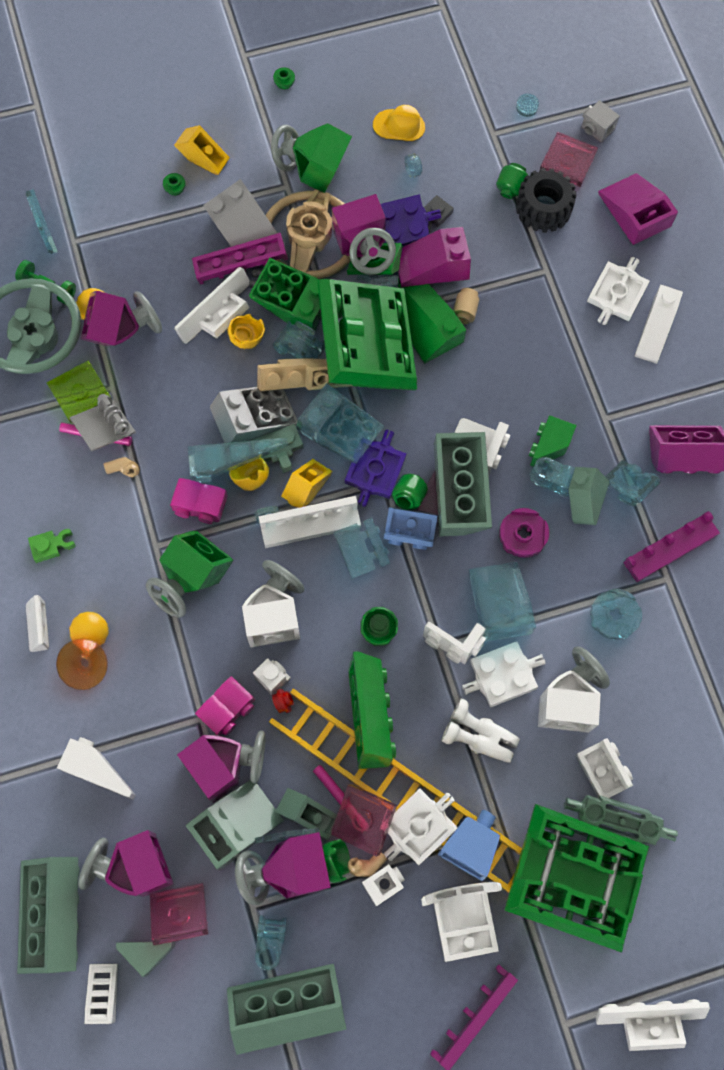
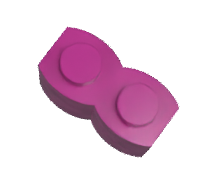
(198, 500)
(225, 707)

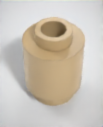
(466, 305)

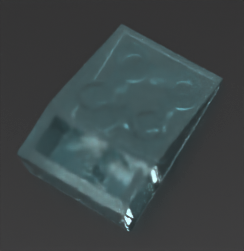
(338, 424)

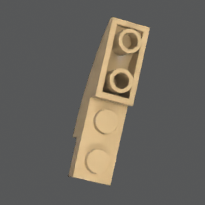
(294, 374)

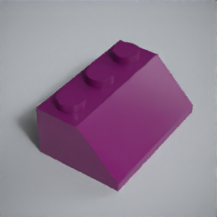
(687, 448)

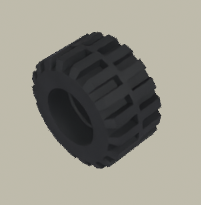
(543, 215)

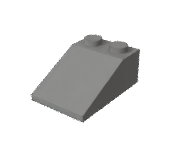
(238, 215)

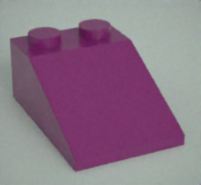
(436, 259)

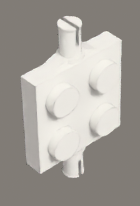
(618, 291)
(503, 674)
(420, 826)

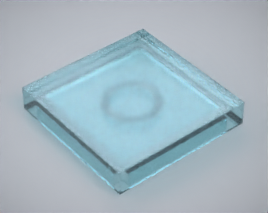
(41, 221)

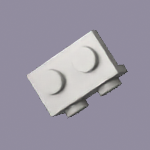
(605, 769)

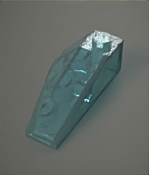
(217, 459)

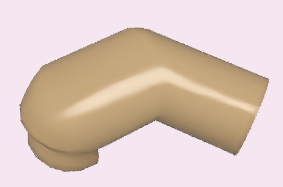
(123, 465)
(366, 868)

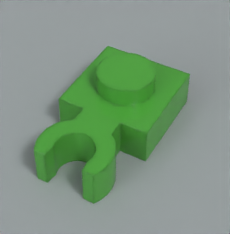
(47, 545)

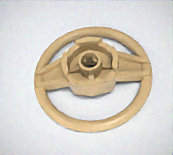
(307, 240)

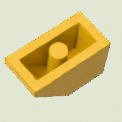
(201, 149)
(306, 483)

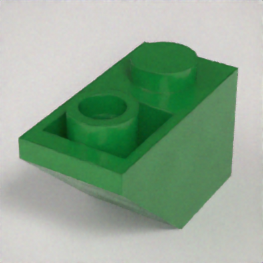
(554, 439)

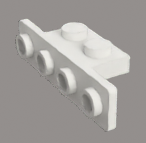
(216, 309)
(653, 1025)

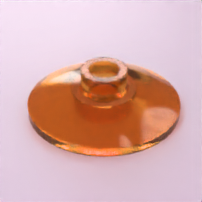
(70, 666)

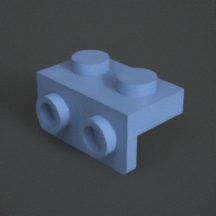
(410, 527)

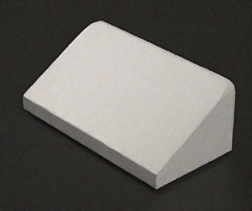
(37, 624)

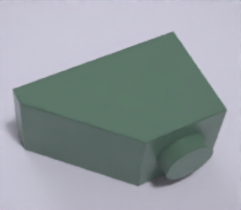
(587, 495)
(306, 813)

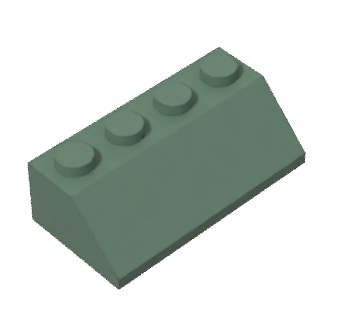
(462, 483)
(48, 915)
(285, 1009)

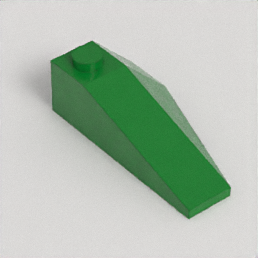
(431, 322)

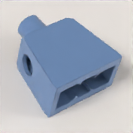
(473, 845)

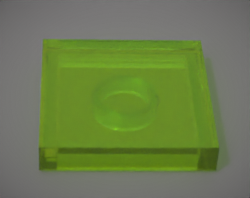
(77, 389)

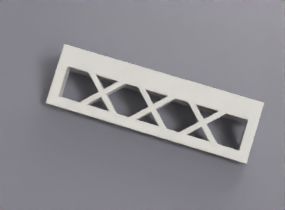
(308, 521)

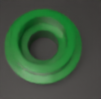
(284, 78)
(174, 189)

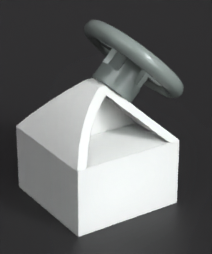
(269, 611)
(570, 699)

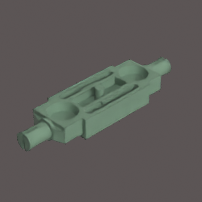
(646, 827)

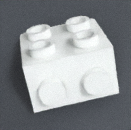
(494, 439)
(455, 649)

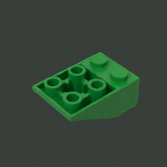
(288, 294)

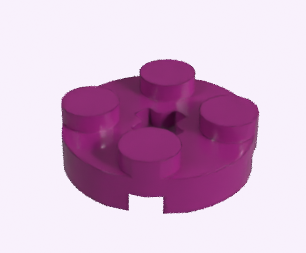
(533, 523)

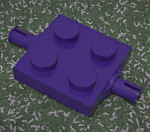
(407, 219)
(376, 470)

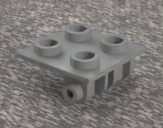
(102, 424)

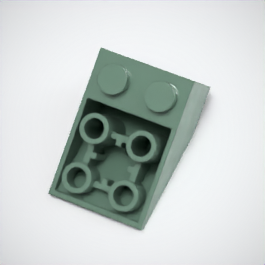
(234, 823)

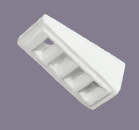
(110, 1017)

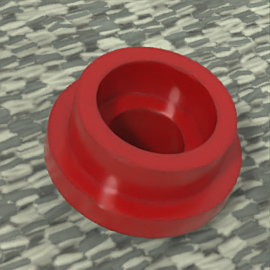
(282, 701)

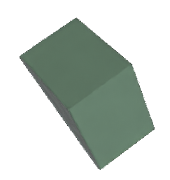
(144, 955)

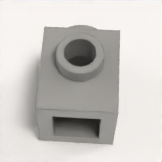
(599, 121)

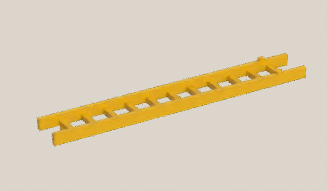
(418, 781)

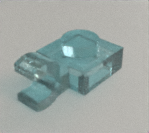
(382, 280)

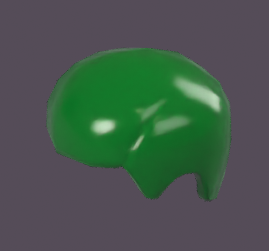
(379, 626)
(336, 860)

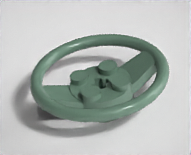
(38, 318)

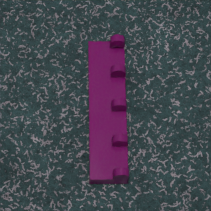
(242, 255)
(671, 547)
(477, 1019)

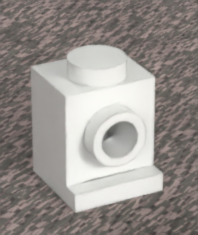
(271, 675)
(373, 888)

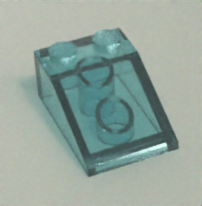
(502, 601)

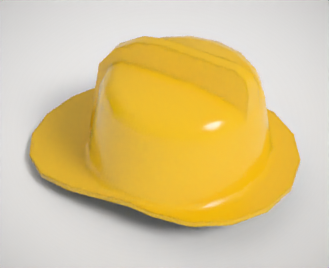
(399, 124)

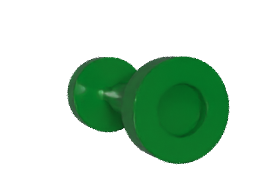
(26, 271)

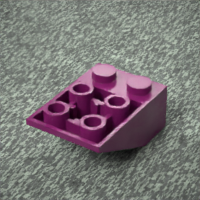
(639, 207)

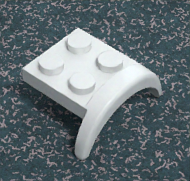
(464, 919)

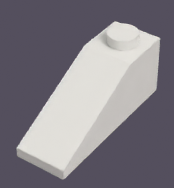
(658, 323)
(90, 765)

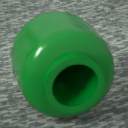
(510, 180)
(409, 491)

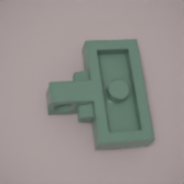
(282, 455)

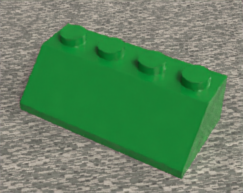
(369, 712)

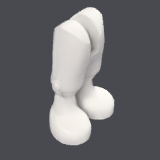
(488, 734)

